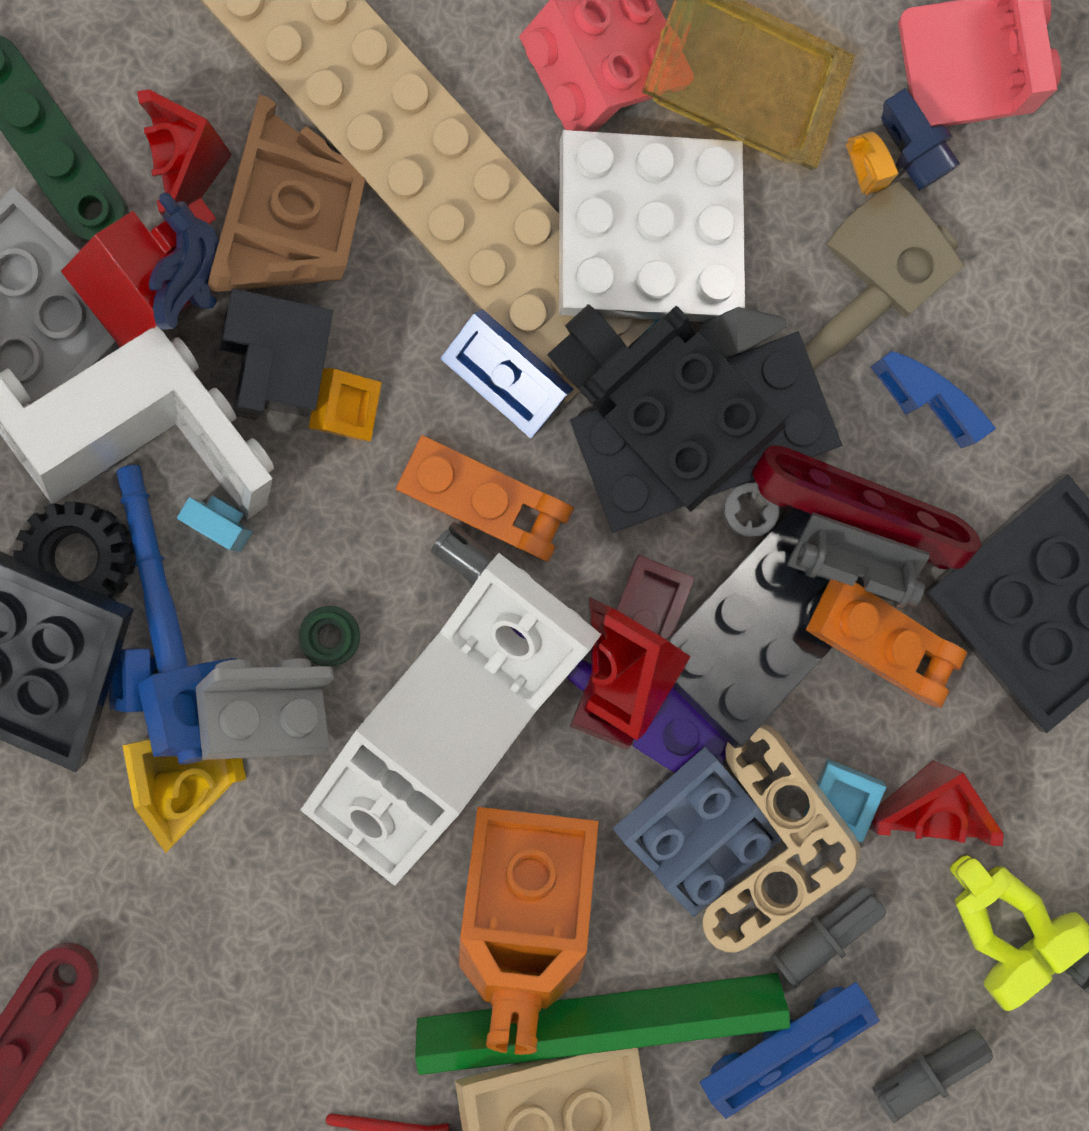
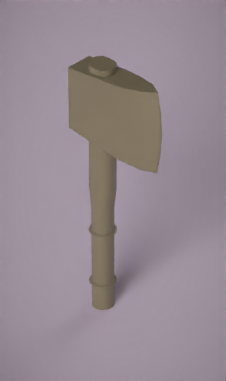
(899, 257)

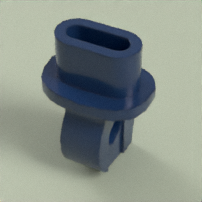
(923, 148)

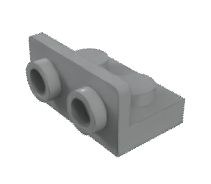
(263, 709)

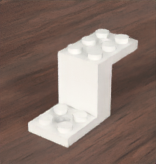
(122, 407)
(449, 720)

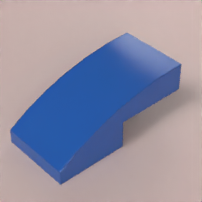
(917, 384)

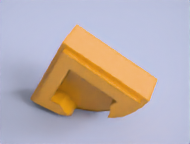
(871, 162)

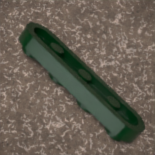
(53, 148)

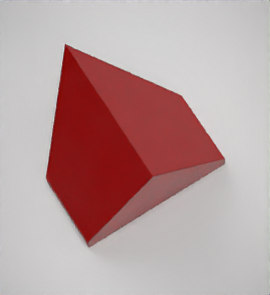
(182, 148)
(630, 670)
(937, 805)

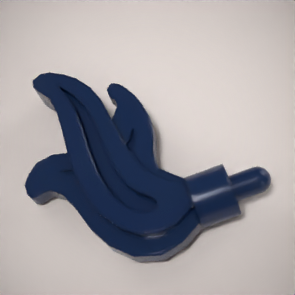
(187, 269)

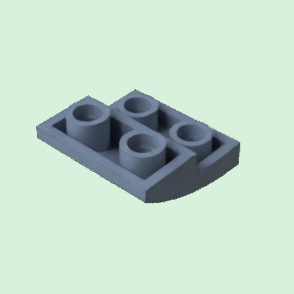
(698, 832)

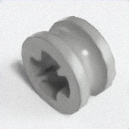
(732, 506)

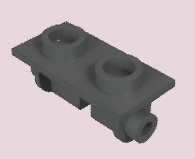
(858, 556)

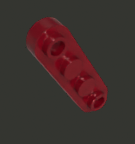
(823, 489)
(39, 1019)

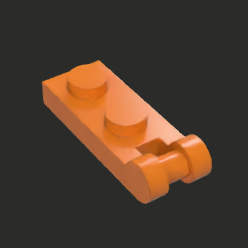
(482, 497)
(885, 641)

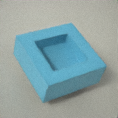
(216, 521)
(852, 795)

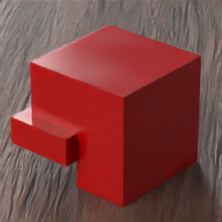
(116, 271)

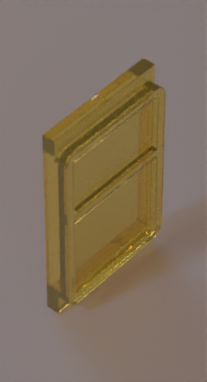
(749, 77)

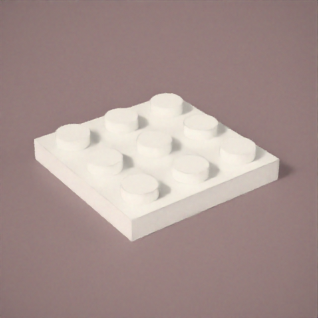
(650, 225)

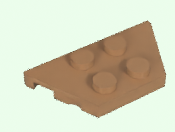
(287, 210)

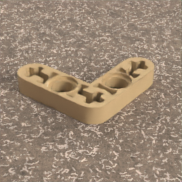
(799, 836)

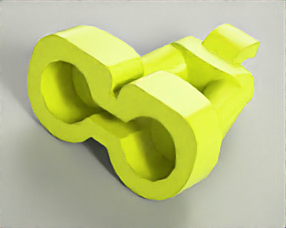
(1030, 968)

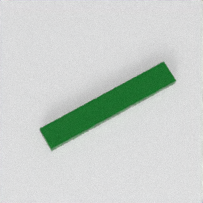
(610, 1023)

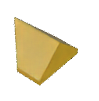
(175, 794)

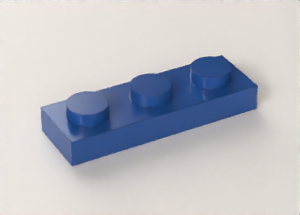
(783, 1053)

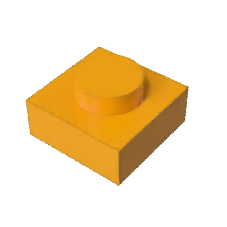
(346, 405)

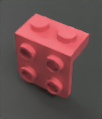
(593, 56)
(979, 59)

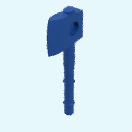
(170, 695)

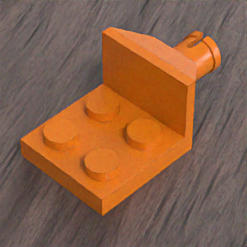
(526, 916)

